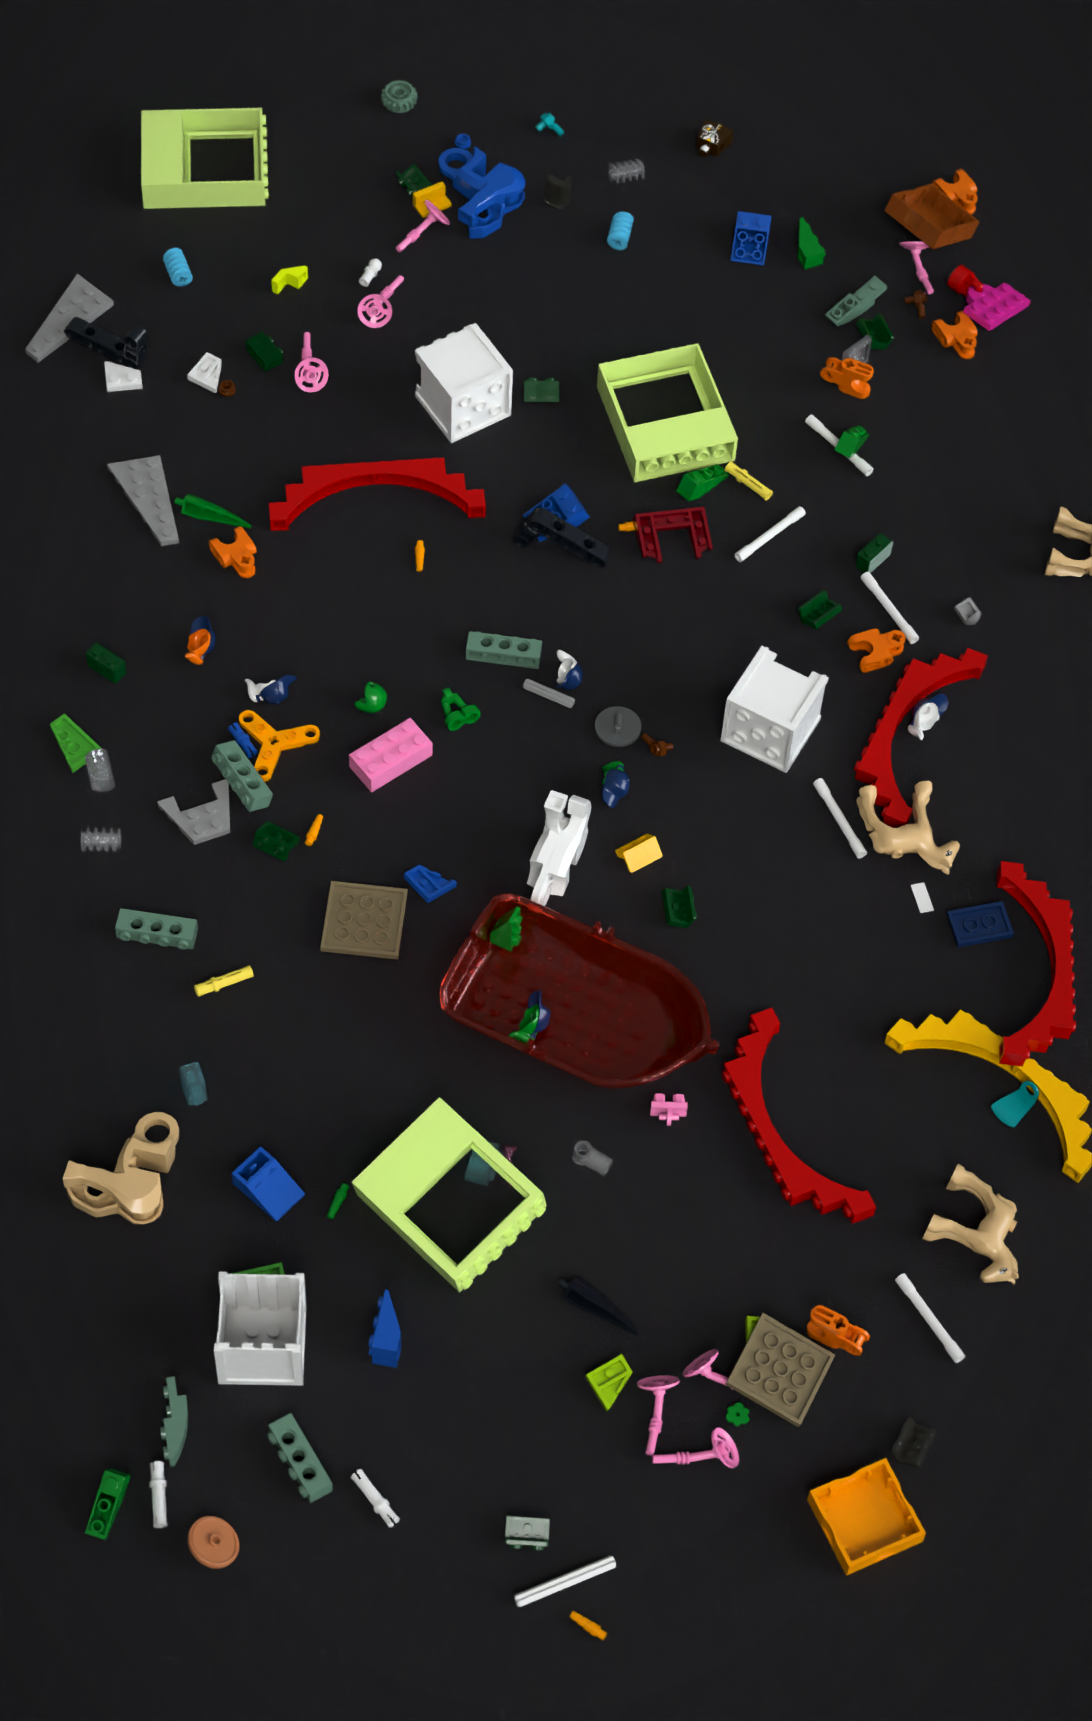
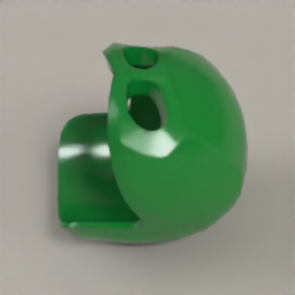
(374, 699)

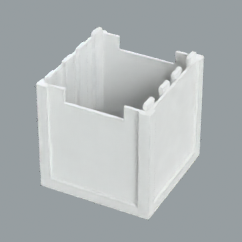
(464, 382)
(772, 711)
(261, 1329)

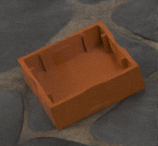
(931, 216)

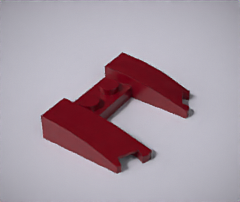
(691, 518)

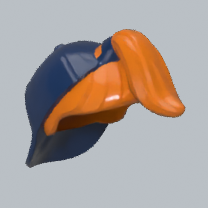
(201, 640)

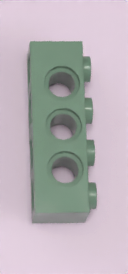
(517, 650)
(242, 776)
(167, 924)
(288, 1428)

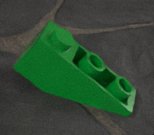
(809, 250)
(851, 441)
(701, 481)
(507, 930)
(107, 1502)

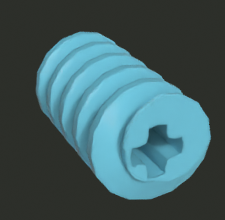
(620, 230)
(177, 267)

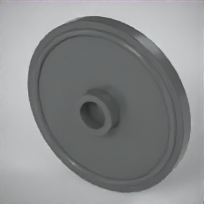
(618, 726)

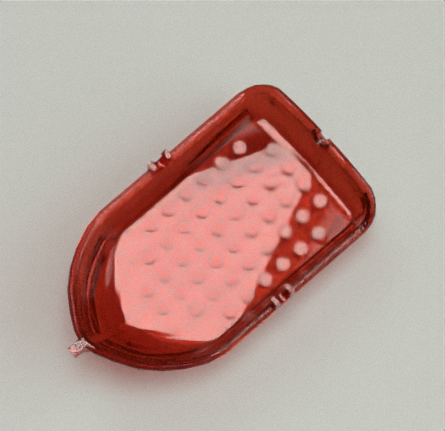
(613, 1007)

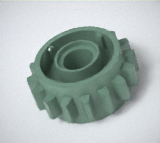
(399, 96)

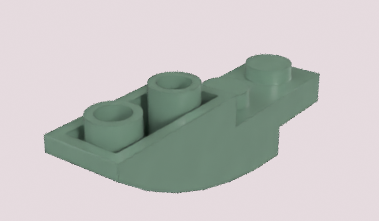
(856, 304)
(176, 1424)

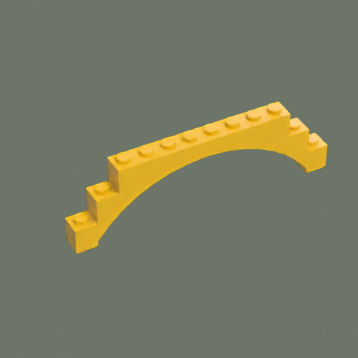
(971, 1037)

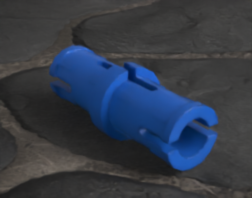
(242, 740)

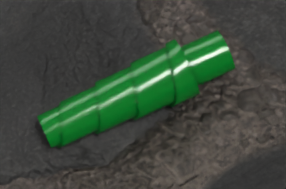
(339, 1197)

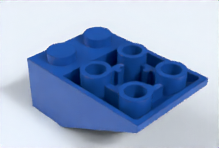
(751, 238)
(564, 505)
(267, 1184)
(386, 1339)

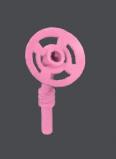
(433, 216)
(921, 273)
(377, 307)
(310, 371)
(702, 1366)
(658, 1386)
(718, 1451)

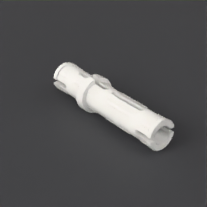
(158, 1486)
(380, 1505)

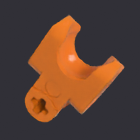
(960, 192)
(959, 336)
(849, 375)
(236, 554)
(880, 646)
(835, 1330)

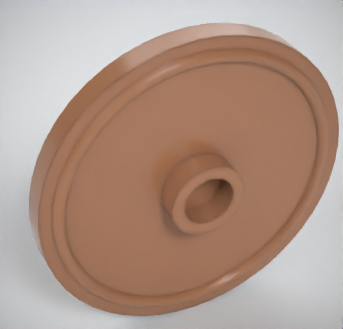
(213, 1542)

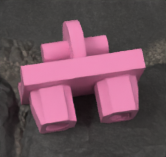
(668, 1110)

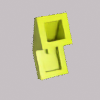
(293, 276)

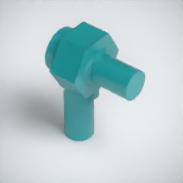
(548, 120)

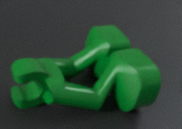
(454, 720)

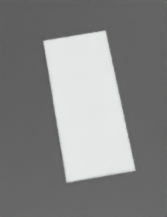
(922, 897)

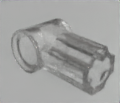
(592, 1159)

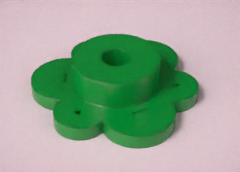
(737, 1409)

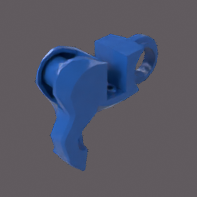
(494, 193)

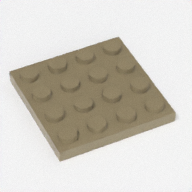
(364, 920)
(780, 1369)

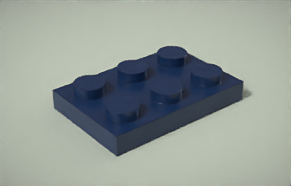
(980, 924)

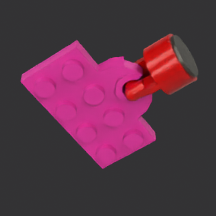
(986, 304)

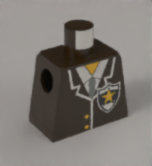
(713, 138)

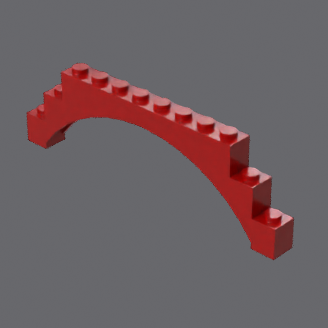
(416, 473)
(918, 682)
(1053, 921)
(795, 1178)

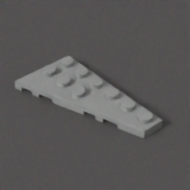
(78, 300)
(148, 492)

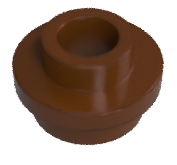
(227, 388)

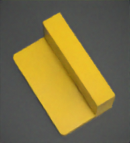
(435, 194)
(640, 852)

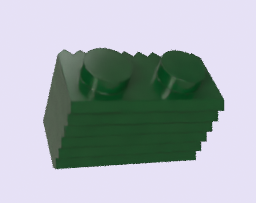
(264, 351)
(874, 553)
(105, 662)

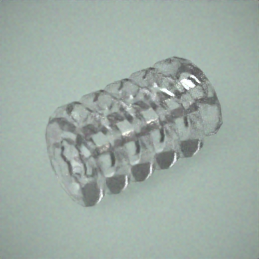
(626, 169)
(99, 770)
(100, 840)

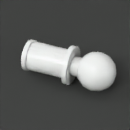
(370, 272)

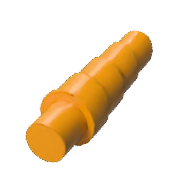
(627, 526)
(419, 555)
(313, 831)
(589, 1626)

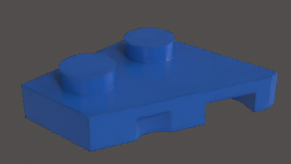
(428, 883)

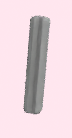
(549, 693)

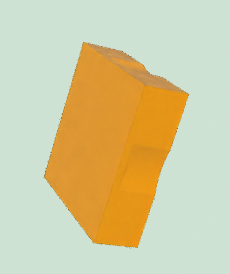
(866, 1516)

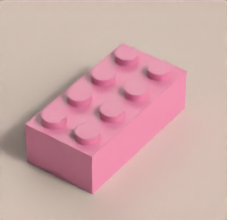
(390, 754)

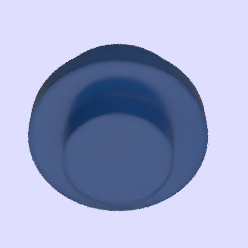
(463, 141)

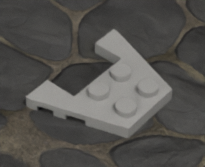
(202, 821)

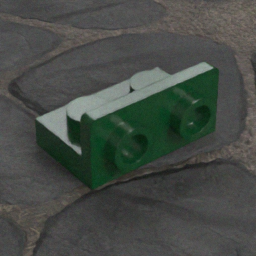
(275, 840)

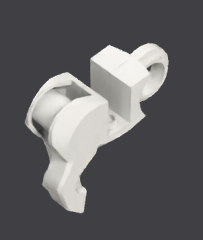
(558, 845)

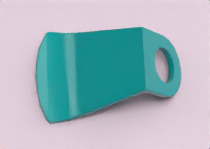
(1015, 1105)

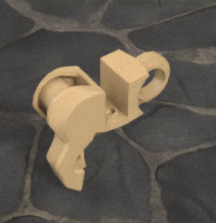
(127, 1190)

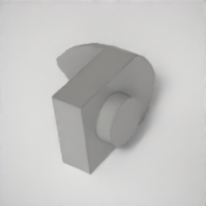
(968, 612)

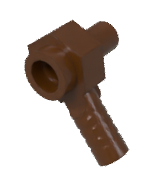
(919, 299)
(659, 747)

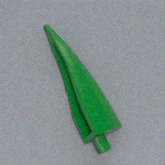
(206, 510)

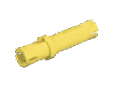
(748, 480)
(217, 983)

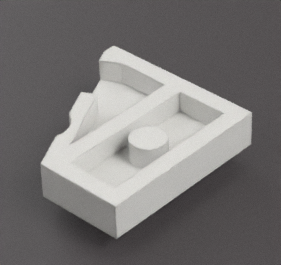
(206, 372)
(122, 377)

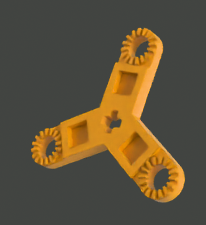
(266, 734)

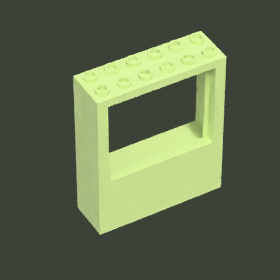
(168, 157)
(674, 442)
(417, 1163)

